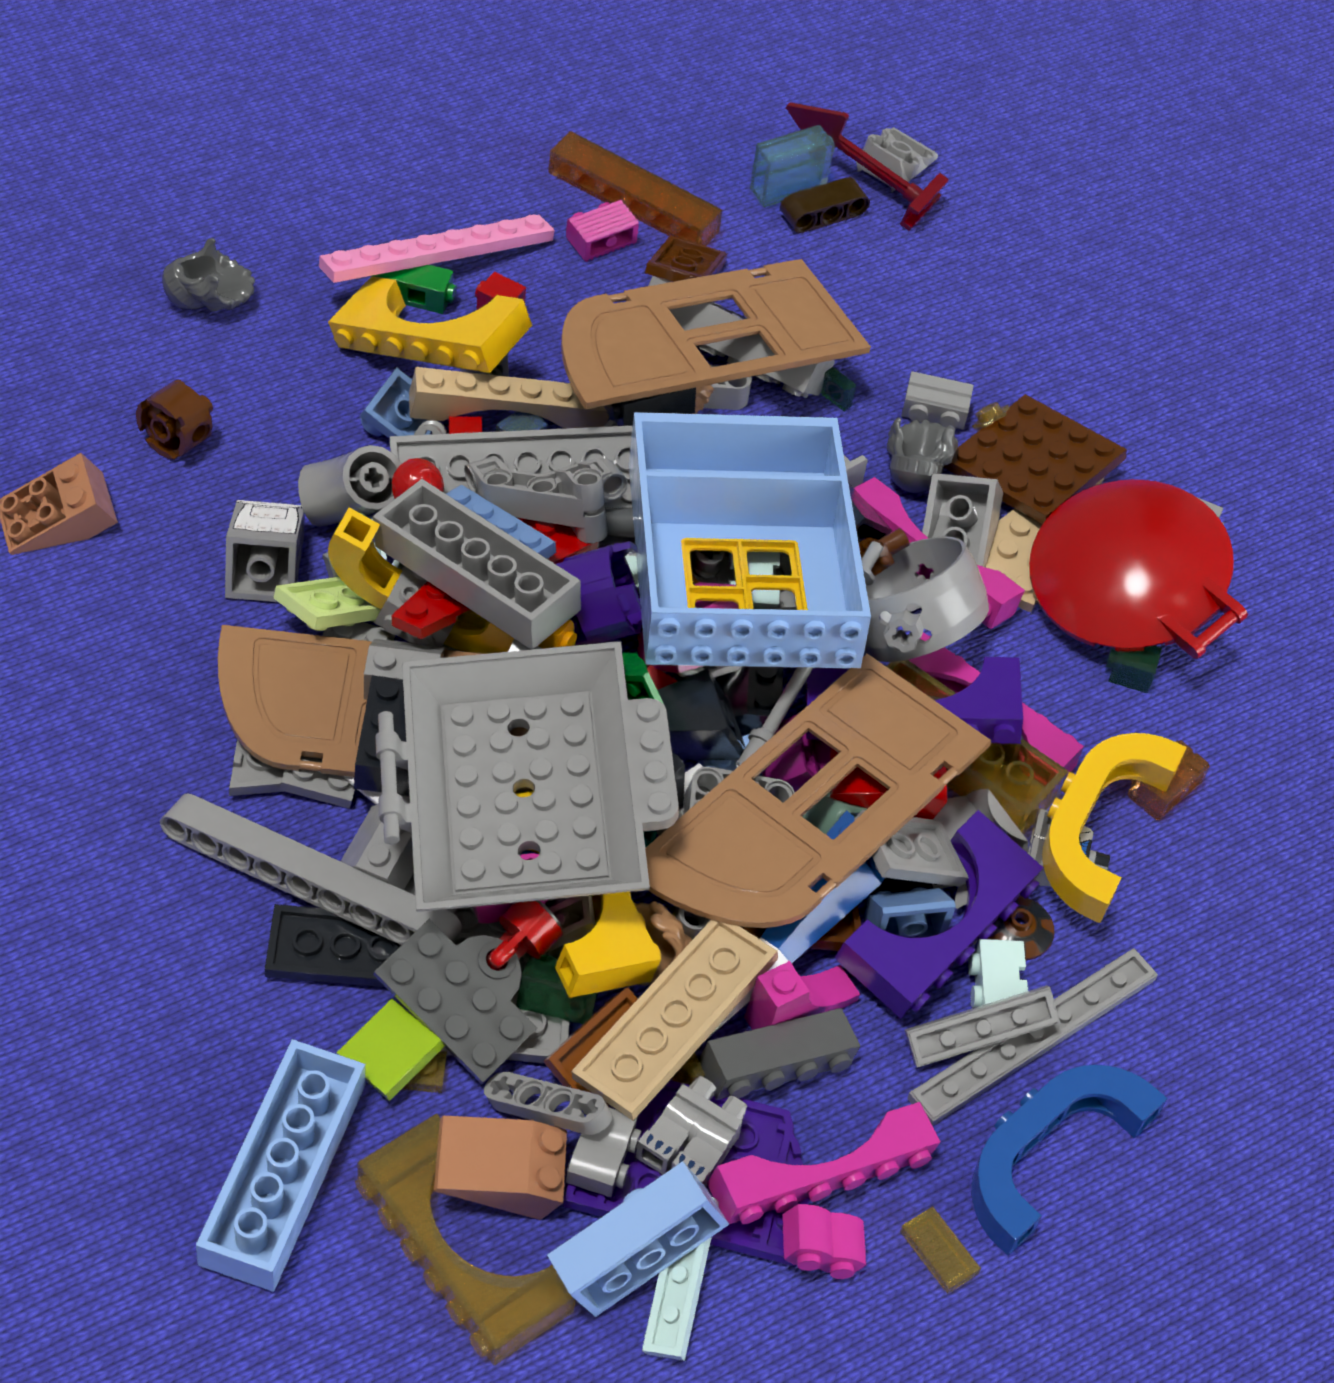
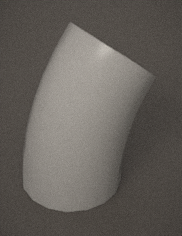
(351, 480)

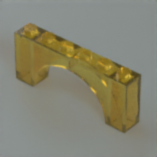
(494, 1308)

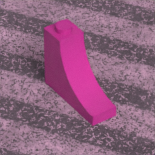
(786, 996)

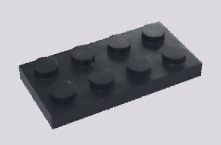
(323, 948)

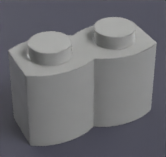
(600, 1157)

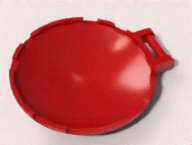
(1135, 568)

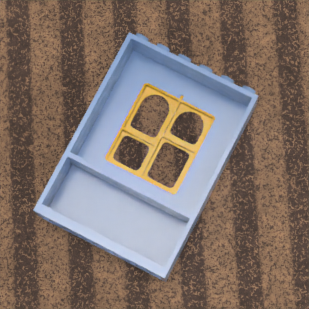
(745, 490)

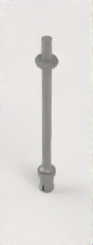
(762, 735)

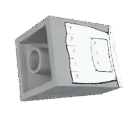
(263, 549)

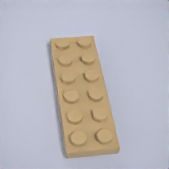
(674, 1017)

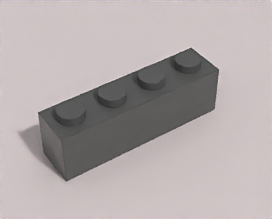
(779, 1054)

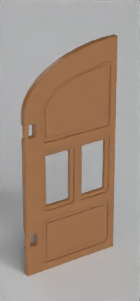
(643, 351)
(298, 697)
(755, 859)

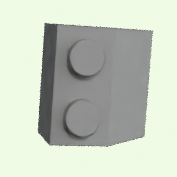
(386, 658)
(375, 857)

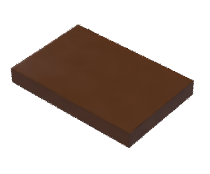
(684, 260)

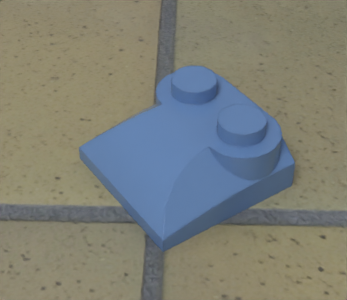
(389, 409)

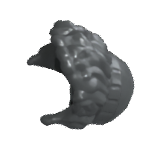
(207, 280)
(918, 452)

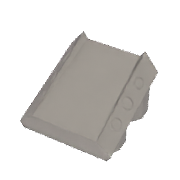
(898, 153)

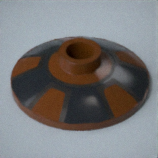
(1036, 932)

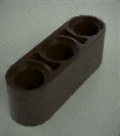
(824, 205)

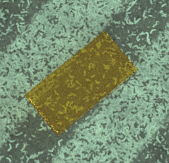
(940, 1250)

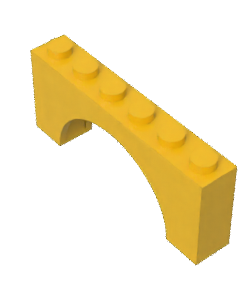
(471, 342)
(613, 952)

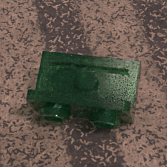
(544, 993)

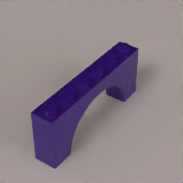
(988, 704)
(905, 968)

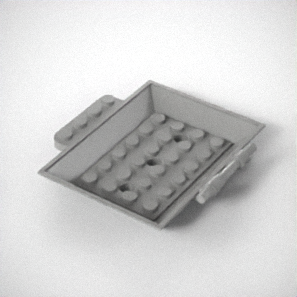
(588, 755)

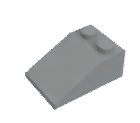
(964, 510)

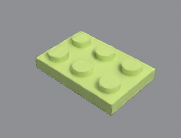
(325, 603)

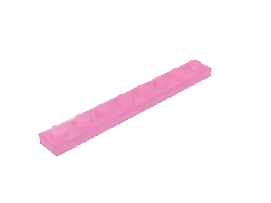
(435, 248)

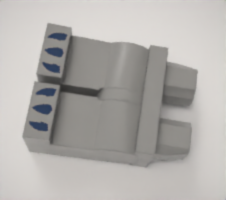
(693, 1131)

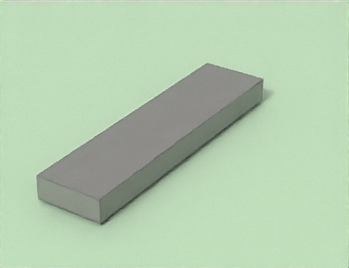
(982, 1026)

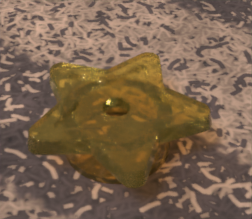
(989, 414)

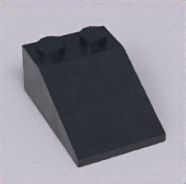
(751, 694)

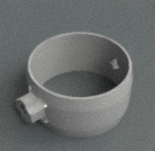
(950, 601)

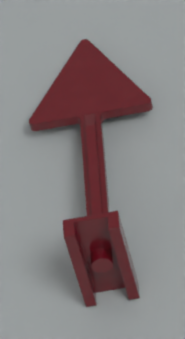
(833, 124)

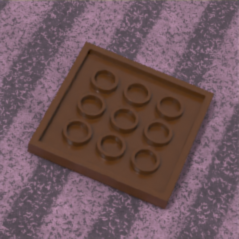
(1037, 457)

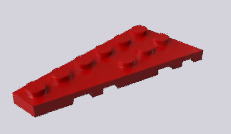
(434, 609)

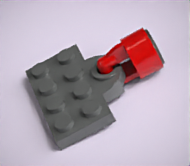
(469, 987)

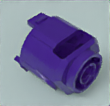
(607, 594)

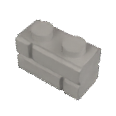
(937, 400)

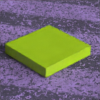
(392, 1048)

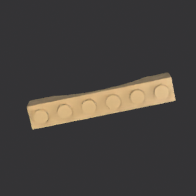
(447, 393)

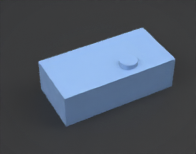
(637, 1239)

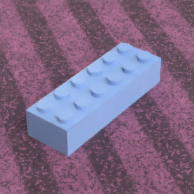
(281, 1166)

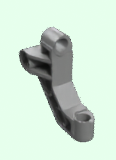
(563, 497)

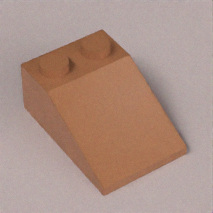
(502, 1163)

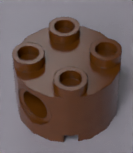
(175, 419)

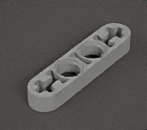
(550, 1097)

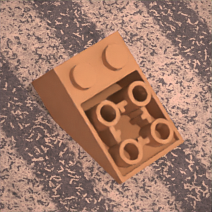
(57, 507)

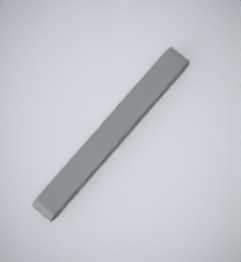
(300, 870)

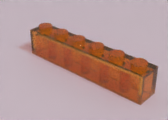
(643, 193)

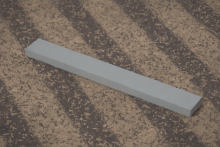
(997, 1061)

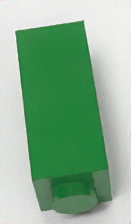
(425, 287)

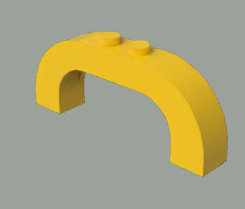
(373, 578)
(1125, 756)

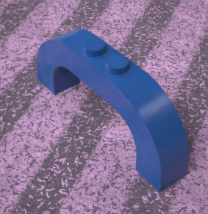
(1094, 1088)

